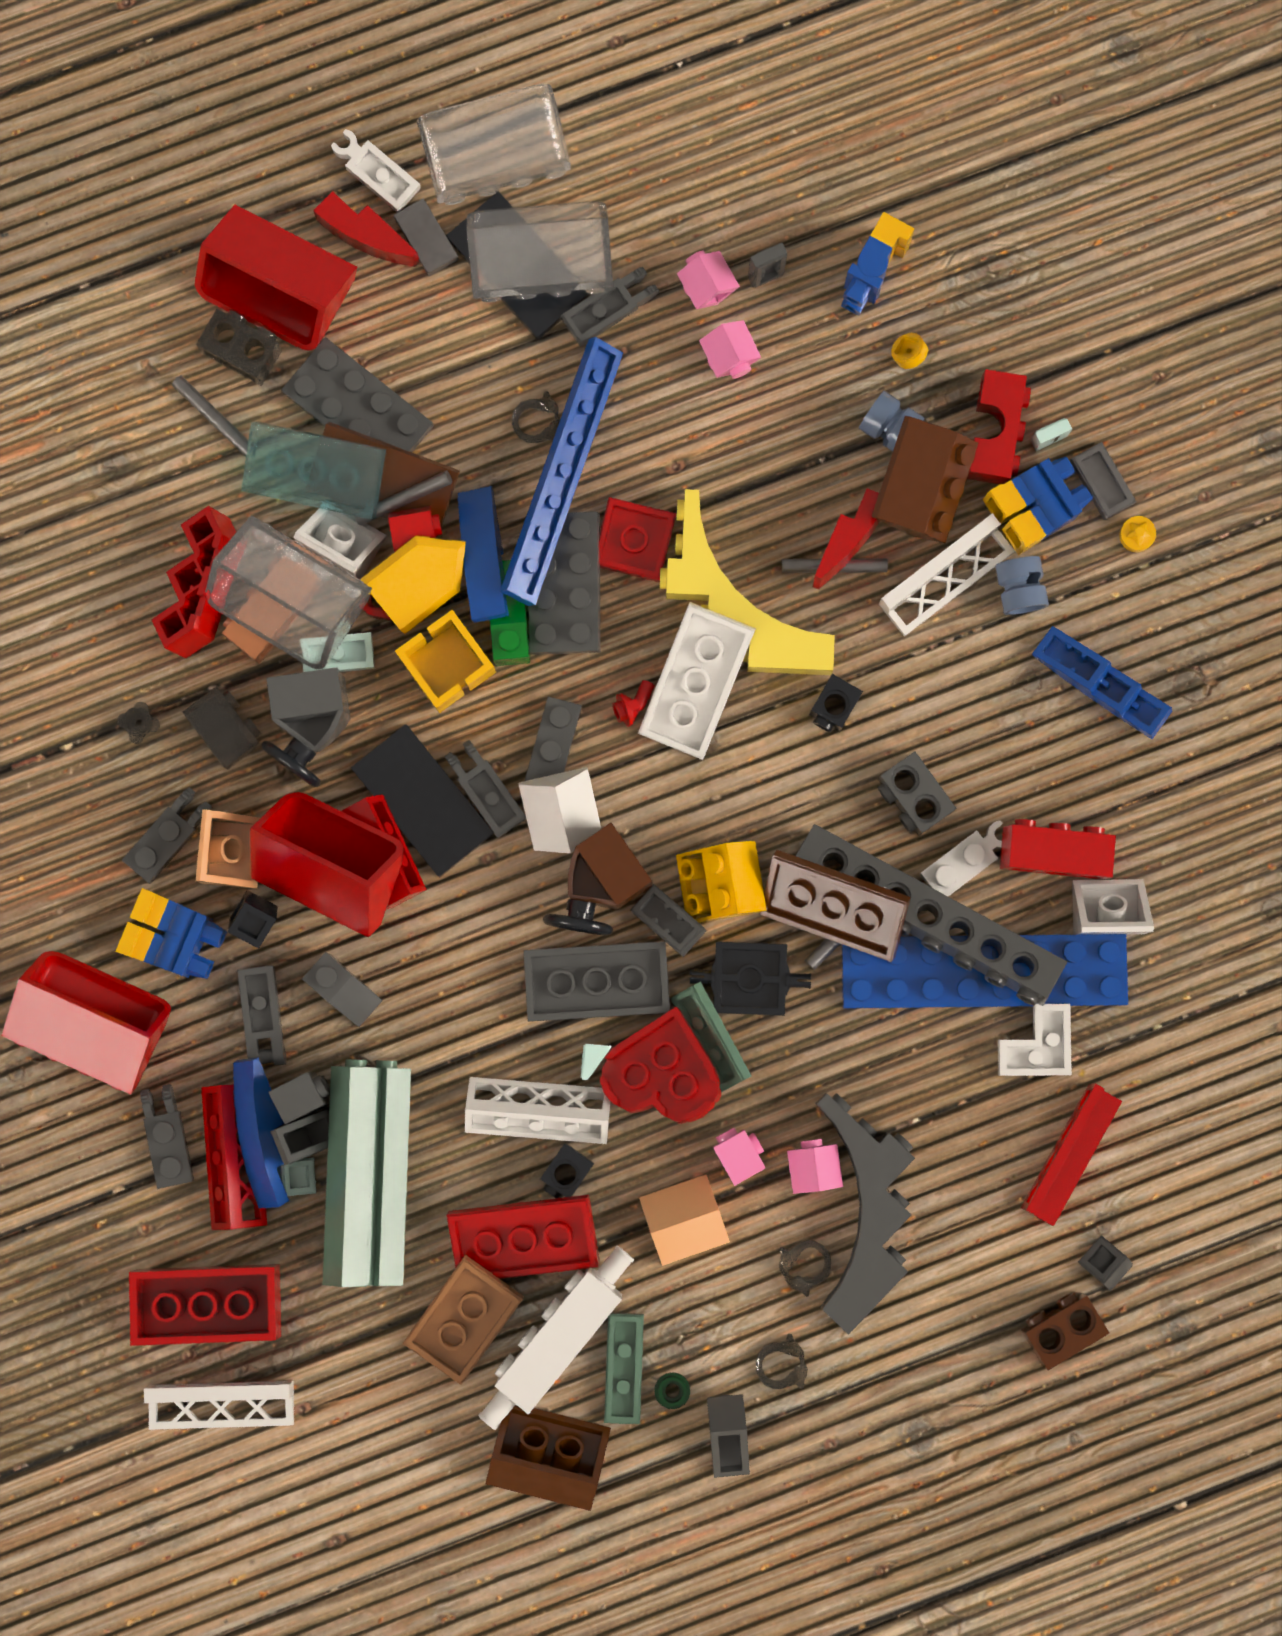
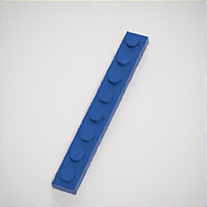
(561, 472)

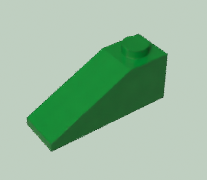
(510, 633)

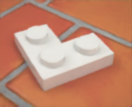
(1047, 1052)

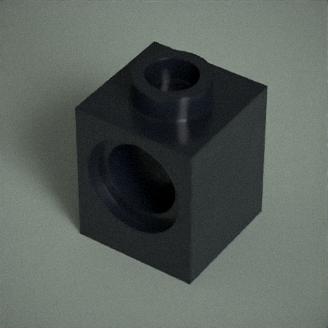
(845, 693)
(252, 919)
(568, 1156)

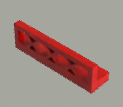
(1071, 1154)
(225, 1187)

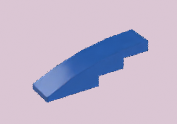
(482, 554)
(1102, 682)
(255, 1120)

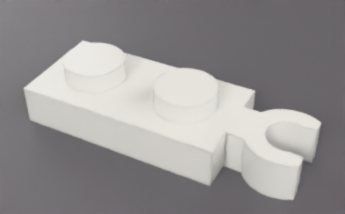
(377, 172)
(963, 861)

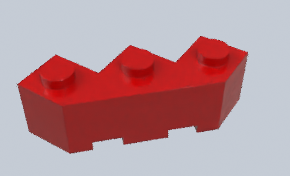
(192, 620)

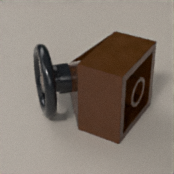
(601, 875)

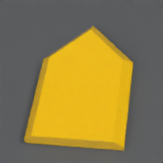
(417, 579)

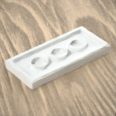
(696, 680)

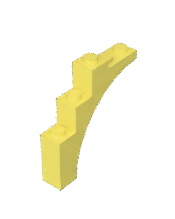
(698, 577)

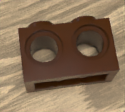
(1068, 1340)

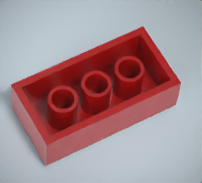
(205, 1304)

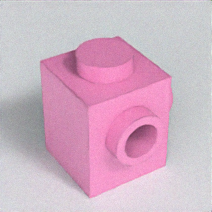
(707, 279)
(730, 349)
(739, 1154)
(815, 1167)

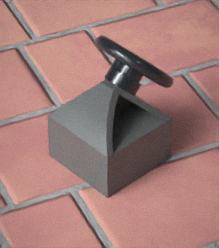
(312, 711)

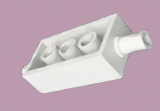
(558, 1340)

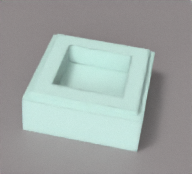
(1051, 434)

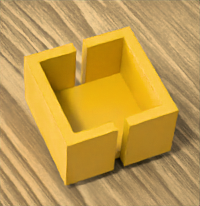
(446, 661)

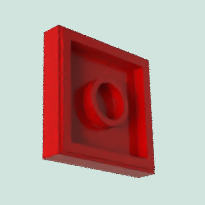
(635, 539)

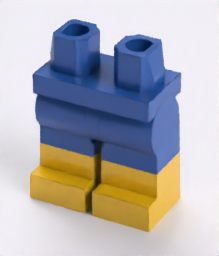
(867, 277)
(1049, 500)
(181, 942)

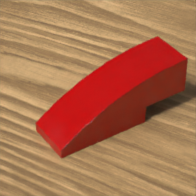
(364, 231)

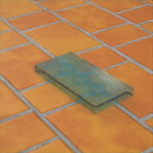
(313, 470)

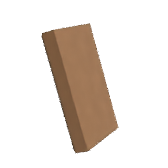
(463, 1319)

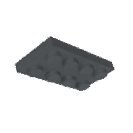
(345, 393)
(569, 601)
(596, 981)

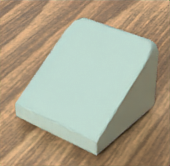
(592, 1058)
(298, 1177)

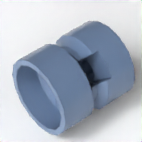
(886, 419)
(1022, 585)

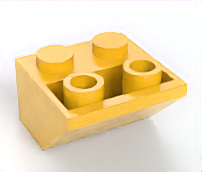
(721, 881)

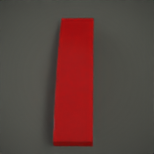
(847, 539)

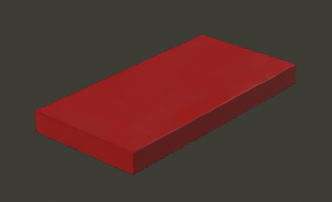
(526, 1236)

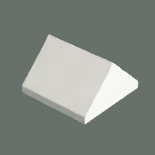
(341, 540)
(560, 810)
(1111, 907)

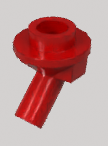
(627, 709)

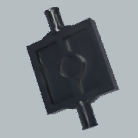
(750, 978)

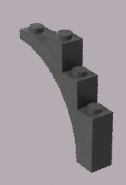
(876, 1164)

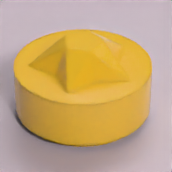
(909, 350)
(1137, 534)

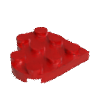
(662, 1070)

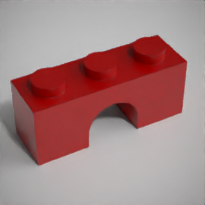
(1003, 397)

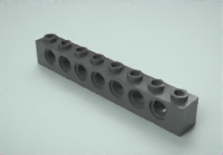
(949, 914)

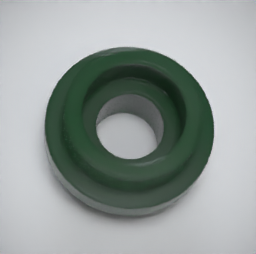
(672, 1402)

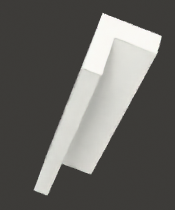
(938, 565)
(537, 1116)
(220, 1392)

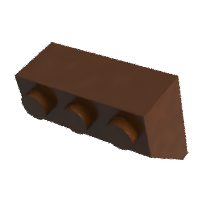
(925, 479)
(549, 1457)

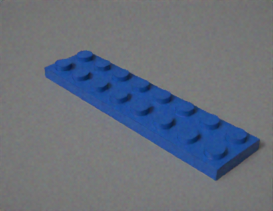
(929, 979)

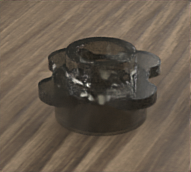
(128, 722)

